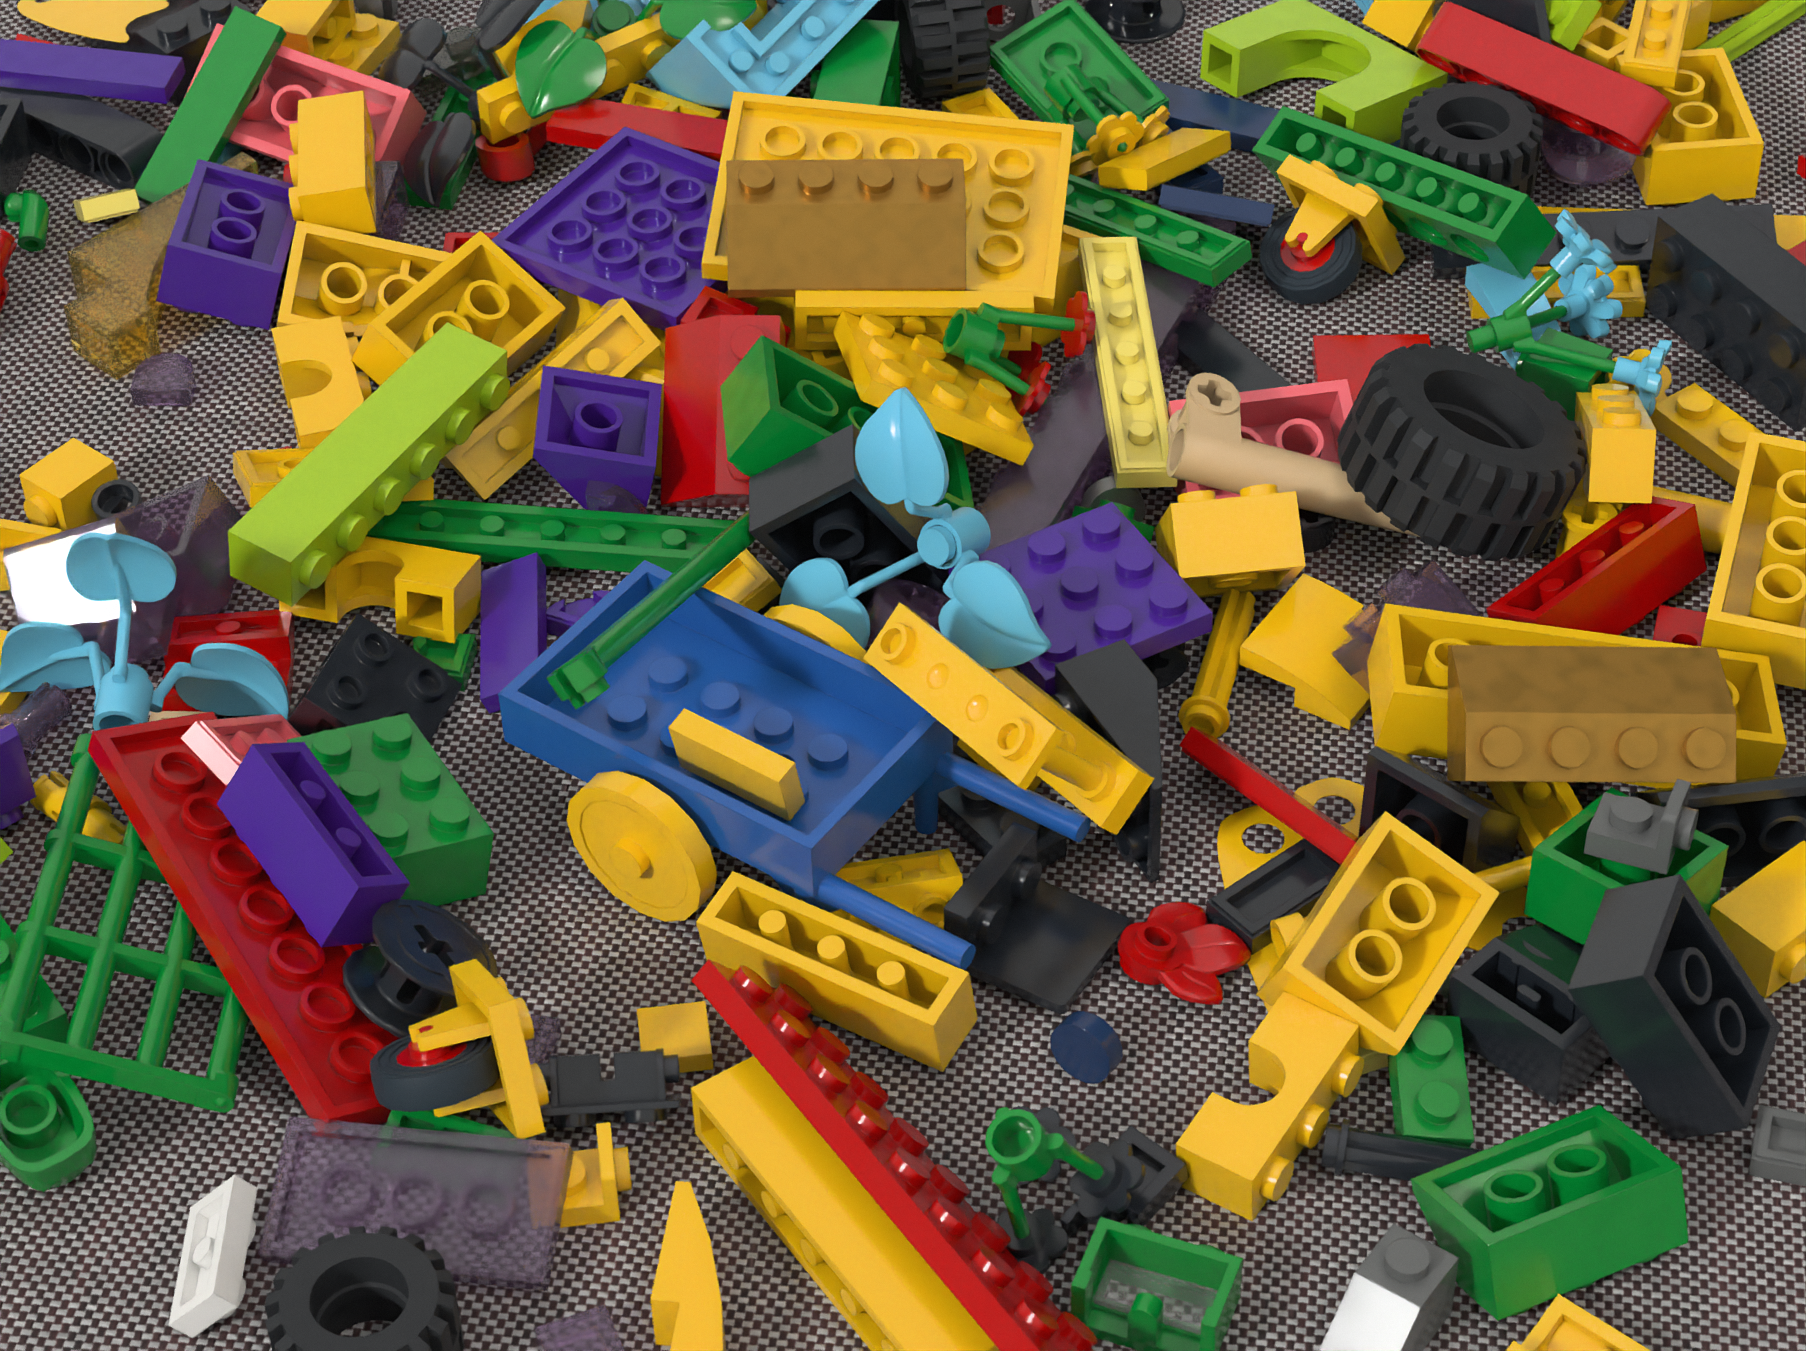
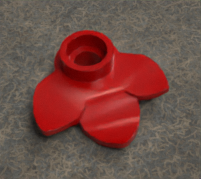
(1181, 952)

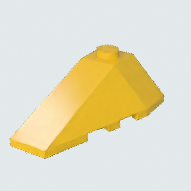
(348, 275)

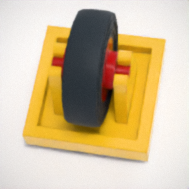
(1326, 236)
(467, 1058)

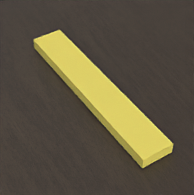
(1126, 362)

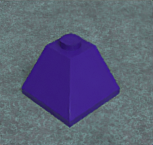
(597, 431)

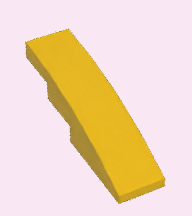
(686, 1285)

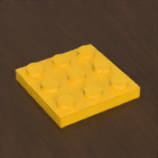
(952, 394)

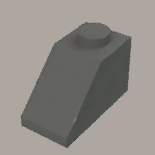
(1395, 1296)

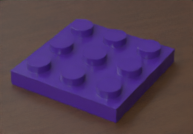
(1097, 585)

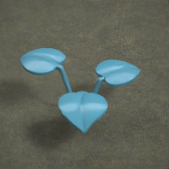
(126, 568)
(987, 607)

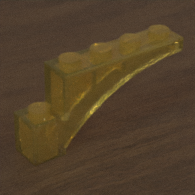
(119, 283)

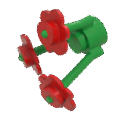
(980, 342)

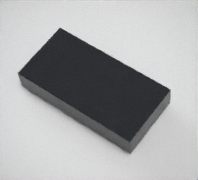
(1274, 890)

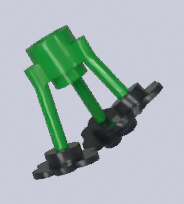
(1031, 1148)

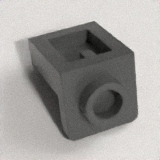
(1641, 832)

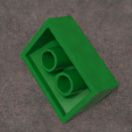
(1554, 1210)

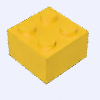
(1233, 541)

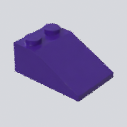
(229, 246)

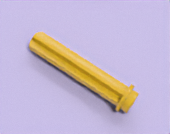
(1219, 666)

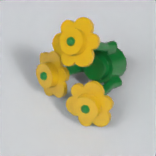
(1078, 98)

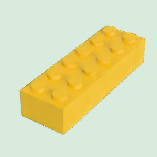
(1411, 682)

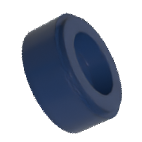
(1086, 1047)

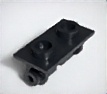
(636, 1090)

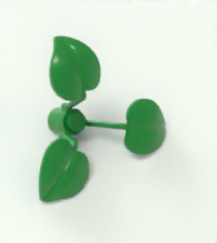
(568, 67)

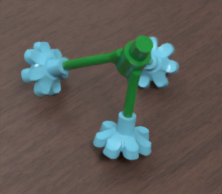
(1584, 308)

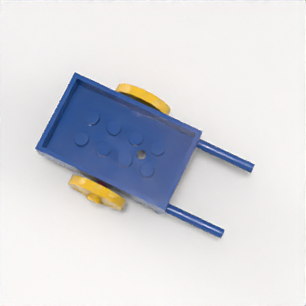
(783, 684)

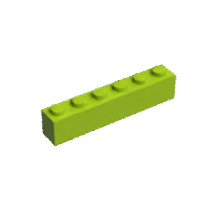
(368, 465)

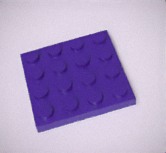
(623, 228)

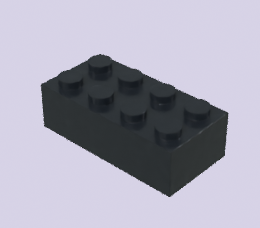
(1734, 301)

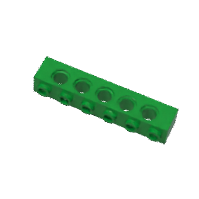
(1418, 193)

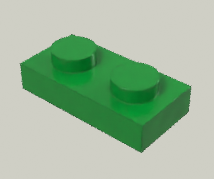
(1432, 1084)

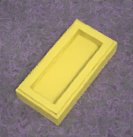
(106, 205)

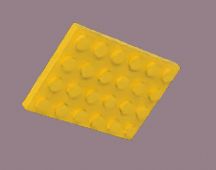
(1011, 176)

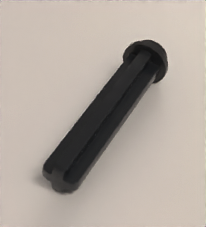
(1385, 1153)

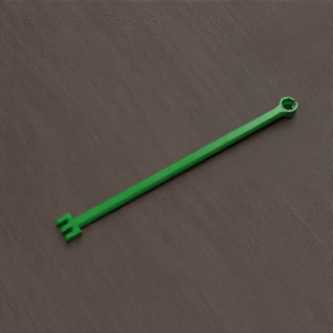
(583, 675)

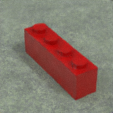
(1613, 572)

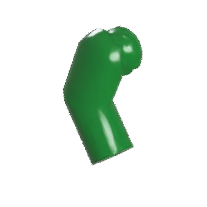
(33, 215)

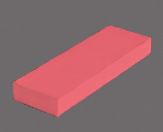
(226, 741)

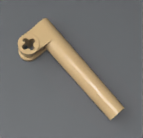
(1211, 452)

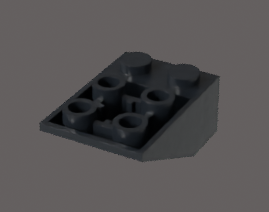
(1119, 701)
(1521, 1013)

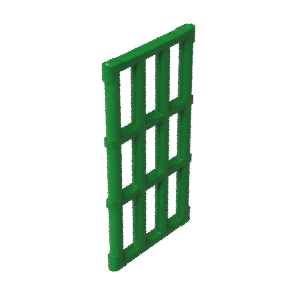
(106, 955)

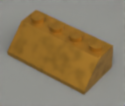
(845, 226)
(1589, 714)

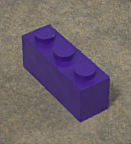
(311, 842)

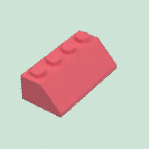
(298, 76)

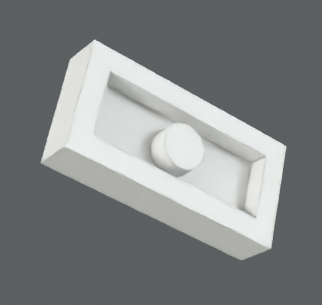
(214, 1257)

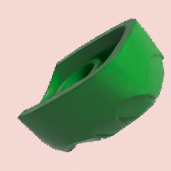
(43, 1126)

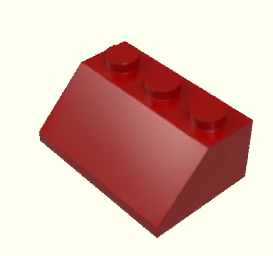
(693, 439)

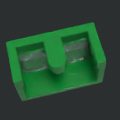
(1155, 1290)

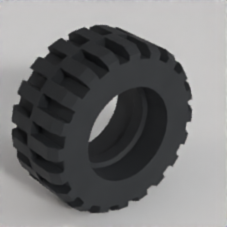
(1461, 452)

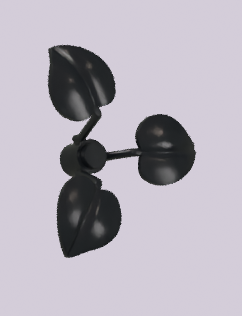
(443, 145)

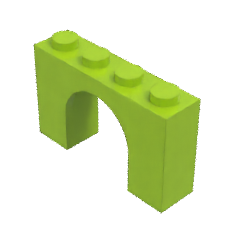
(1307, 41)

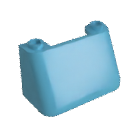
(759, 60)

